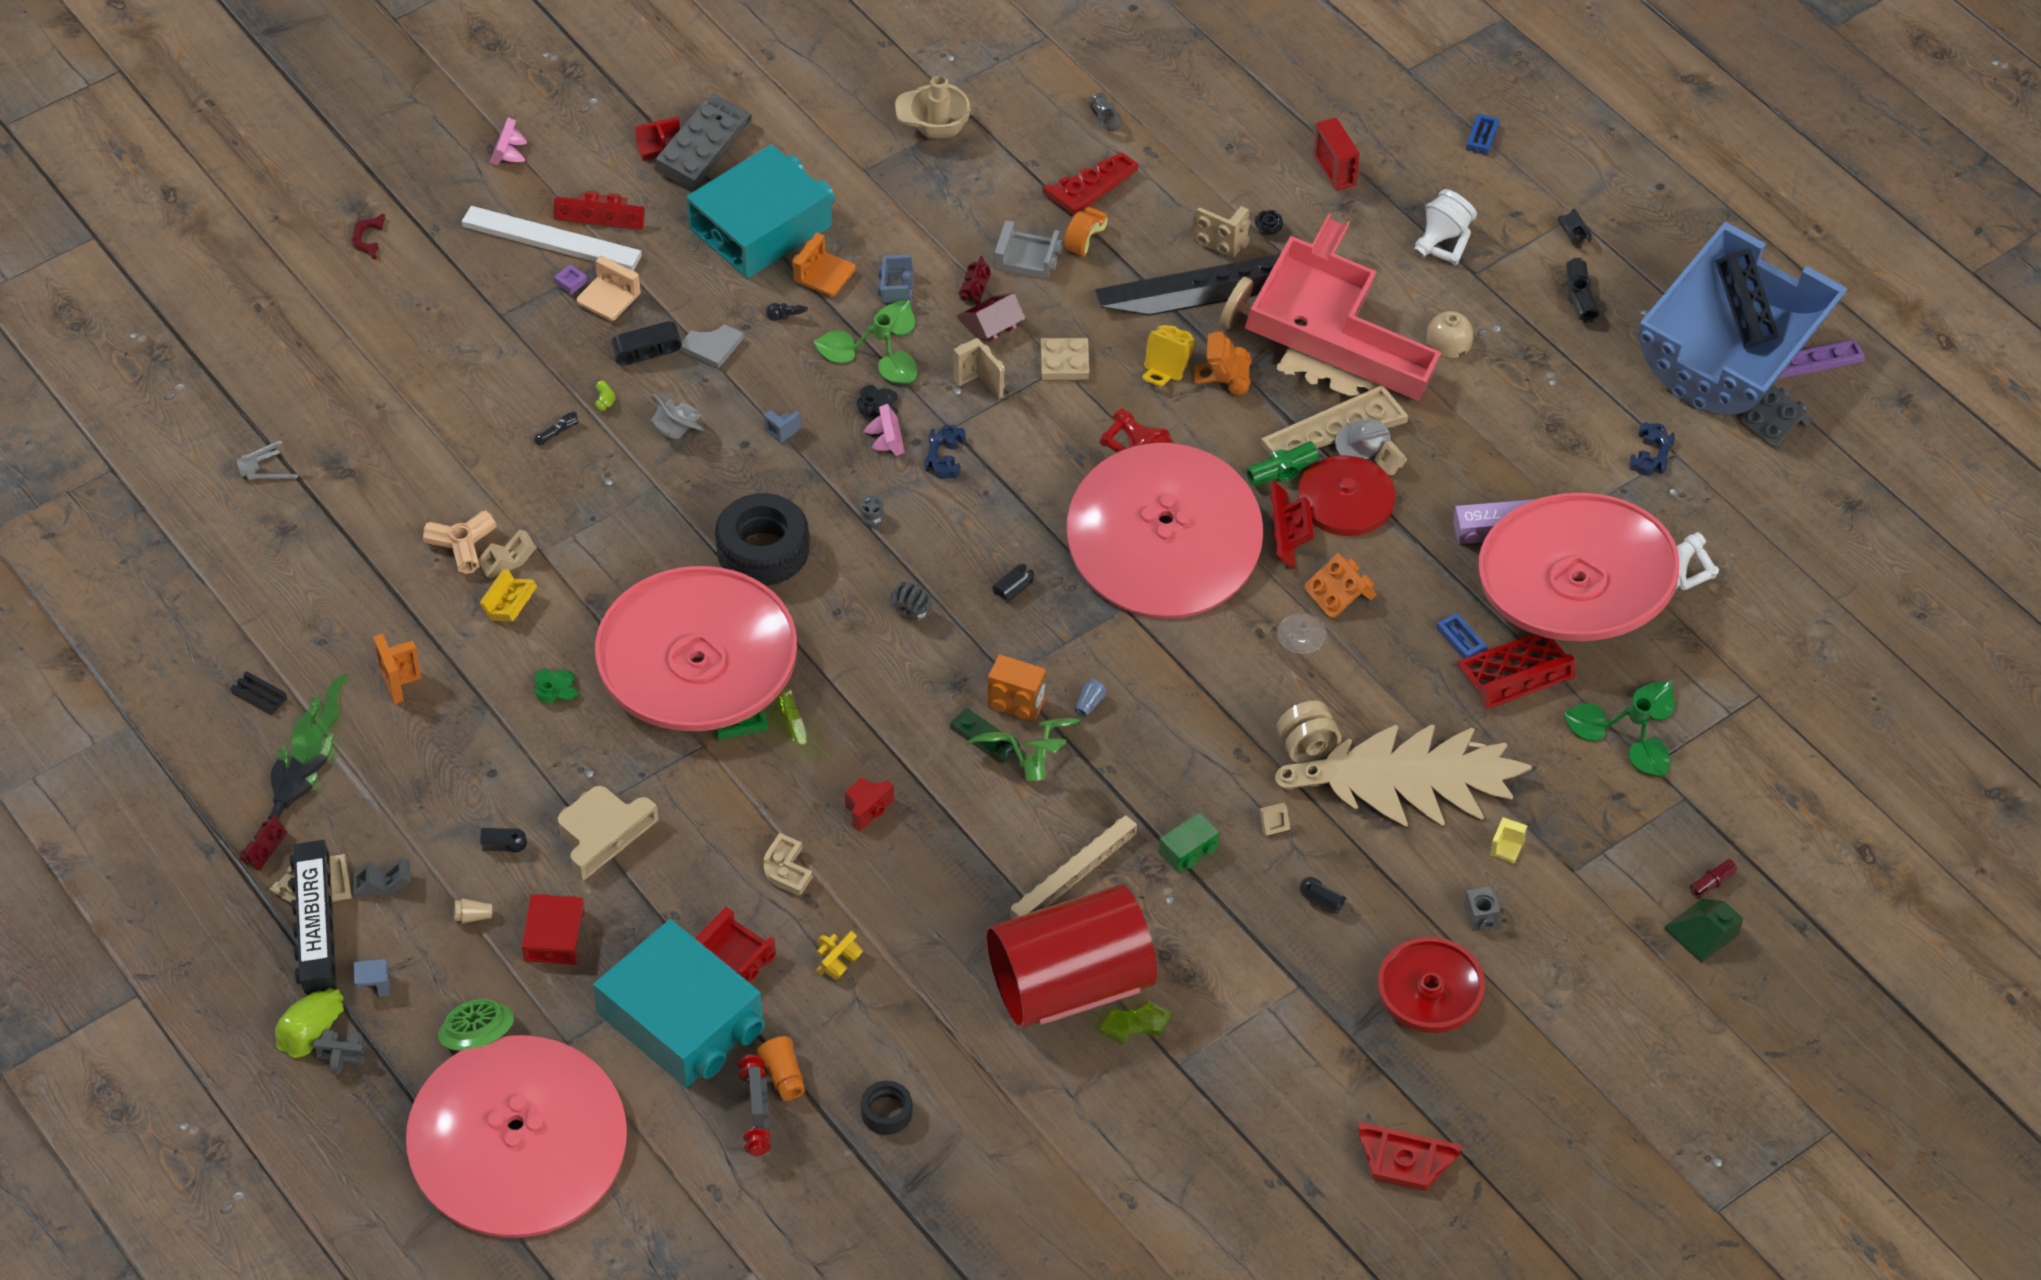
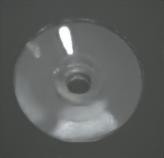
(1302, 633)

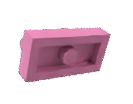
(503, 150)
(887, 424)

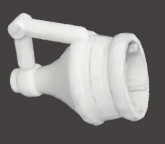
(1446, 219)
(1694, 545)

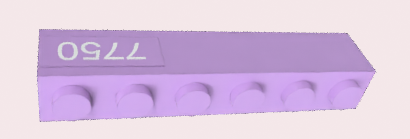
(1475, 521)

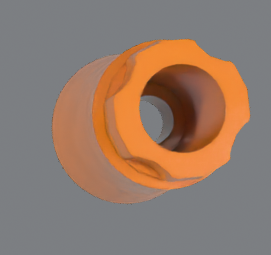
(782, 1067)

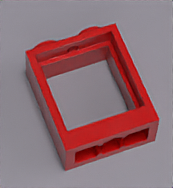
(1336, 153)

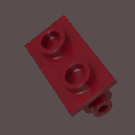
(976, 281)
(265, 843)

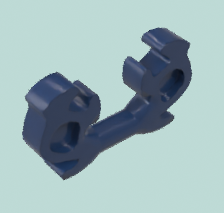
(1652, 434)
(946, 467)

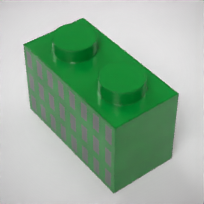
(1189, 843)

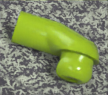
(606, 396)

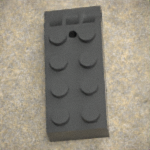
(702, 141)

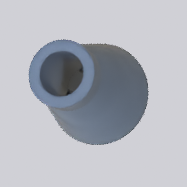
(1091, 695)

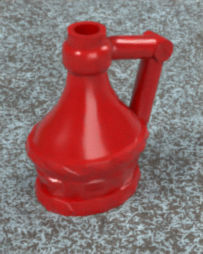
(1136, 433)

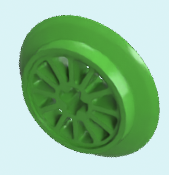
(475, 1024)

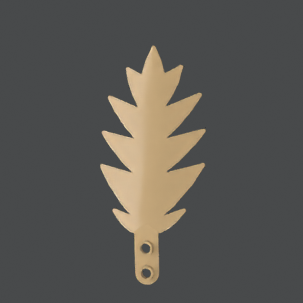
(1376, 772)

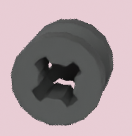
(867, 507)

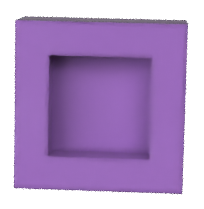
(570, 279)

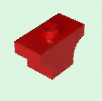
(868, 801)

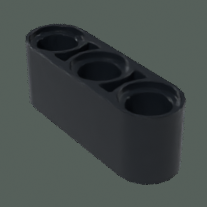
(646, 343)

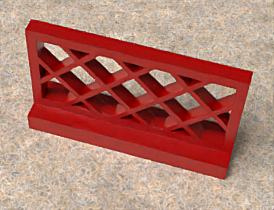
(1524, 680)

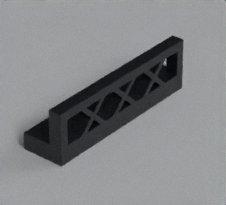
(1742, 299)

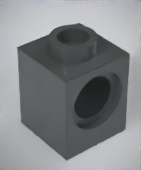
(1479, 900)

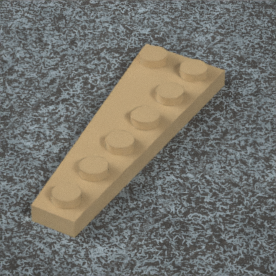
(1325, 425)

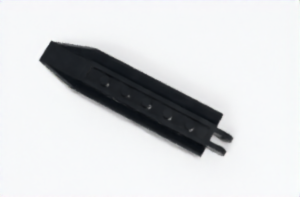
(1185, 288)

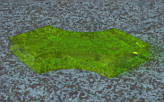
(792, 716)
(1146, 1020)

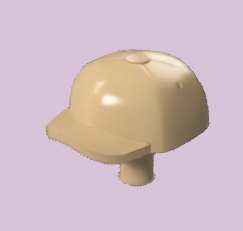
(934, 109)

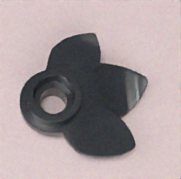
(872, 399)

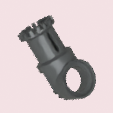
(1105, 112)

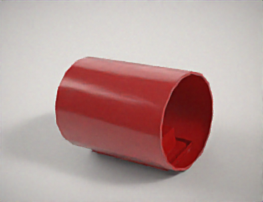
(1072, 956)

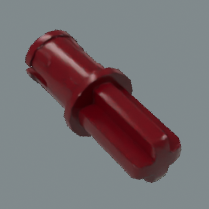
(1713, 878)

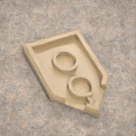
(339, 881)

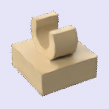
(1390, 458)
(1274, 819)

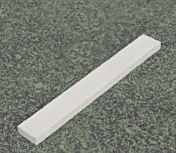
(549, 237)

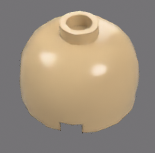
(1450, 334)

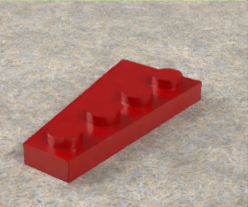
(1091, 184)

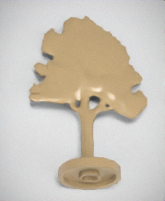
(1294, 360)

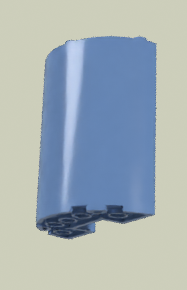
(1695, 340)

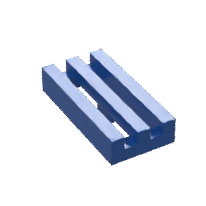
(1479, 146)
(1457, 638)

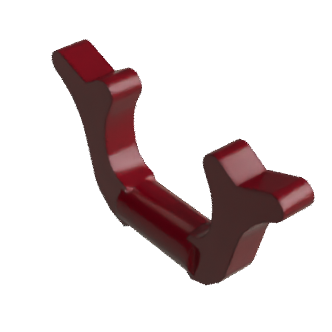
(359, 227)

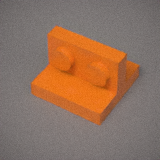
(397, 665)

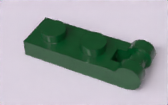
(970, 724)

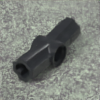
(1579, 290)

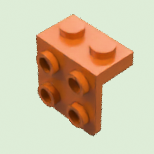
(820, 269)
(1339, 585)

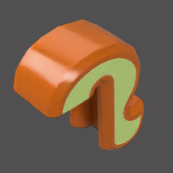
(1082, 227)

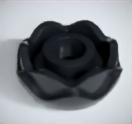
(1269, 222)

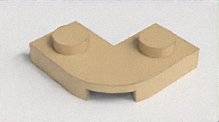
(780, 866)

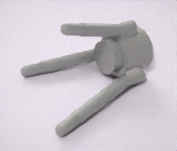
(249, 464)

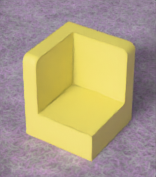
(1508, 840)

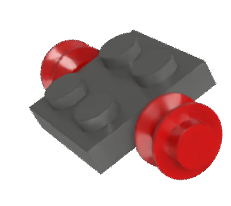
(759, 1134)

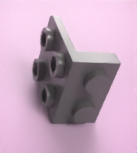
(1776, 416)

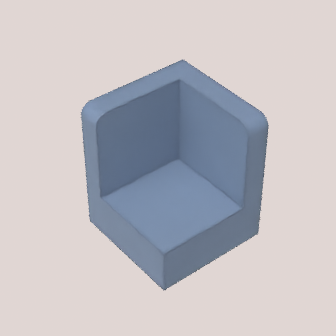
(783, 426)
(372, 973)

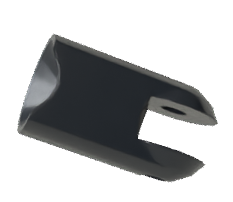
(1575, 228)
(1013, 582)
(503, 839)
(1321, 895)

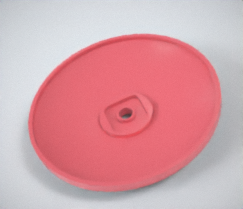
(1608, 542)
(687, 614)

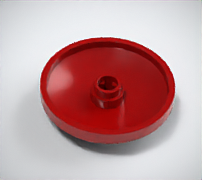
(1348, 495)
(1431, 985)

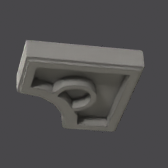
(712, 346)

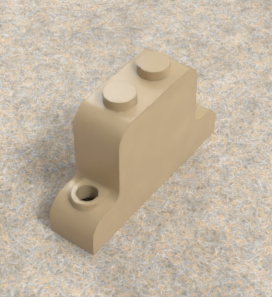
(601, 827)

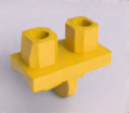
(846, 947)

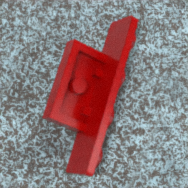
(600, 210)
(1291, 522)

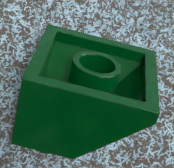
(1706, 927)

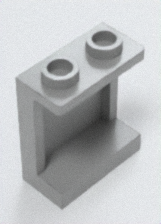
(1026, 252)

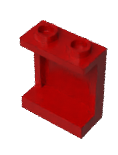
(553, 929)
(737, 945)

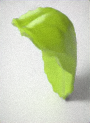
(307, 1021)

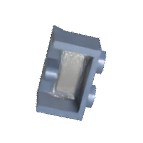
(896, 278)

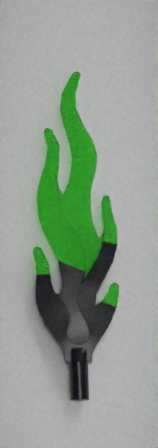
(306, 759)

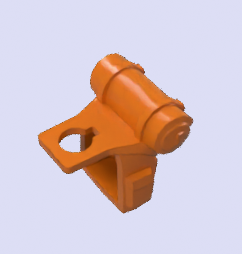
(1227, 363)

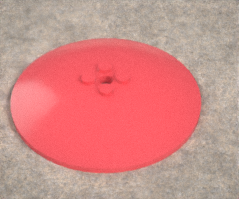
(1157, 565)
(525, 1177)

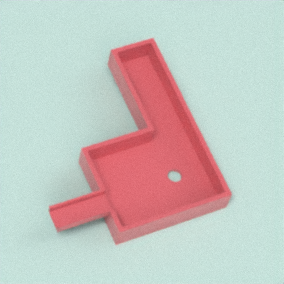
(1328, 294)

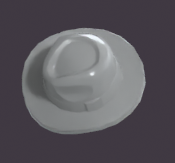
(674, 420)

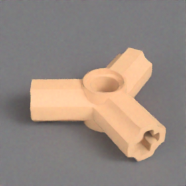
(461, 538)

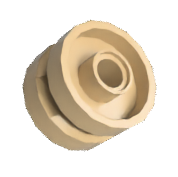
(1308, 731)

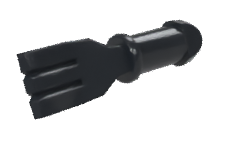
(564, 423)

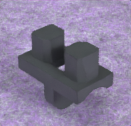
(338, 1053)

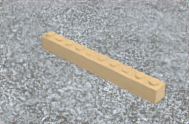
(1076, 868)

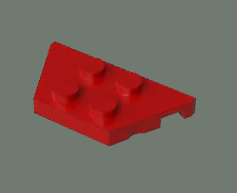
(1405, 1157)

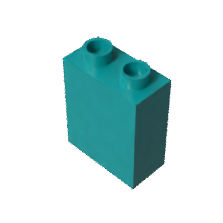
(760, 210)
(679, 1004)

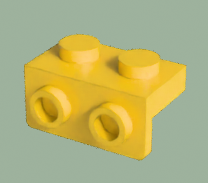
(507, 597)

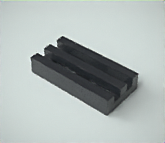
(262, 690)

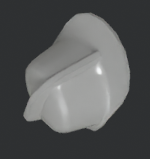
(1362, 438)

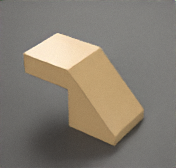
(509, 557)

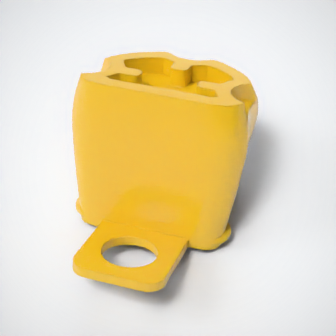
(1167, 354)

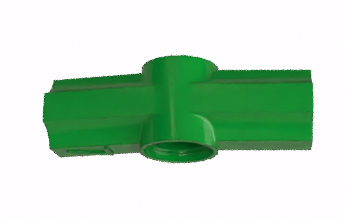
(1282, 464)

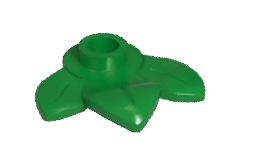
(554, 685)

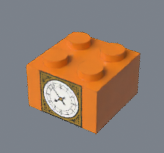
(1016, 688)

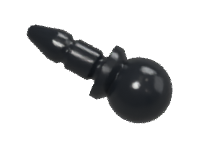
(777, 312)

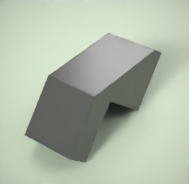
(377, 881)

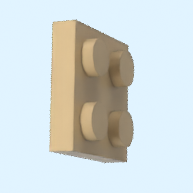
(1064, 359)

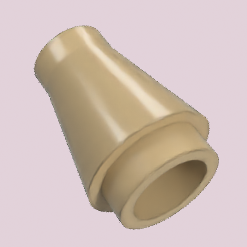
(470, 910)

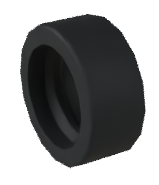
(886, 1125)

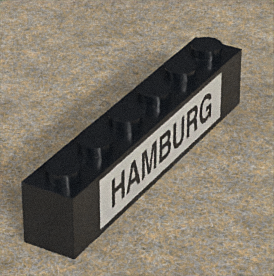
(314, 916)

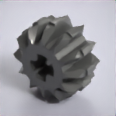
(911, 601)

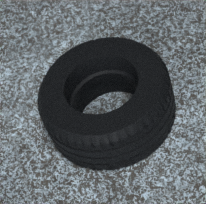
(756, 515)

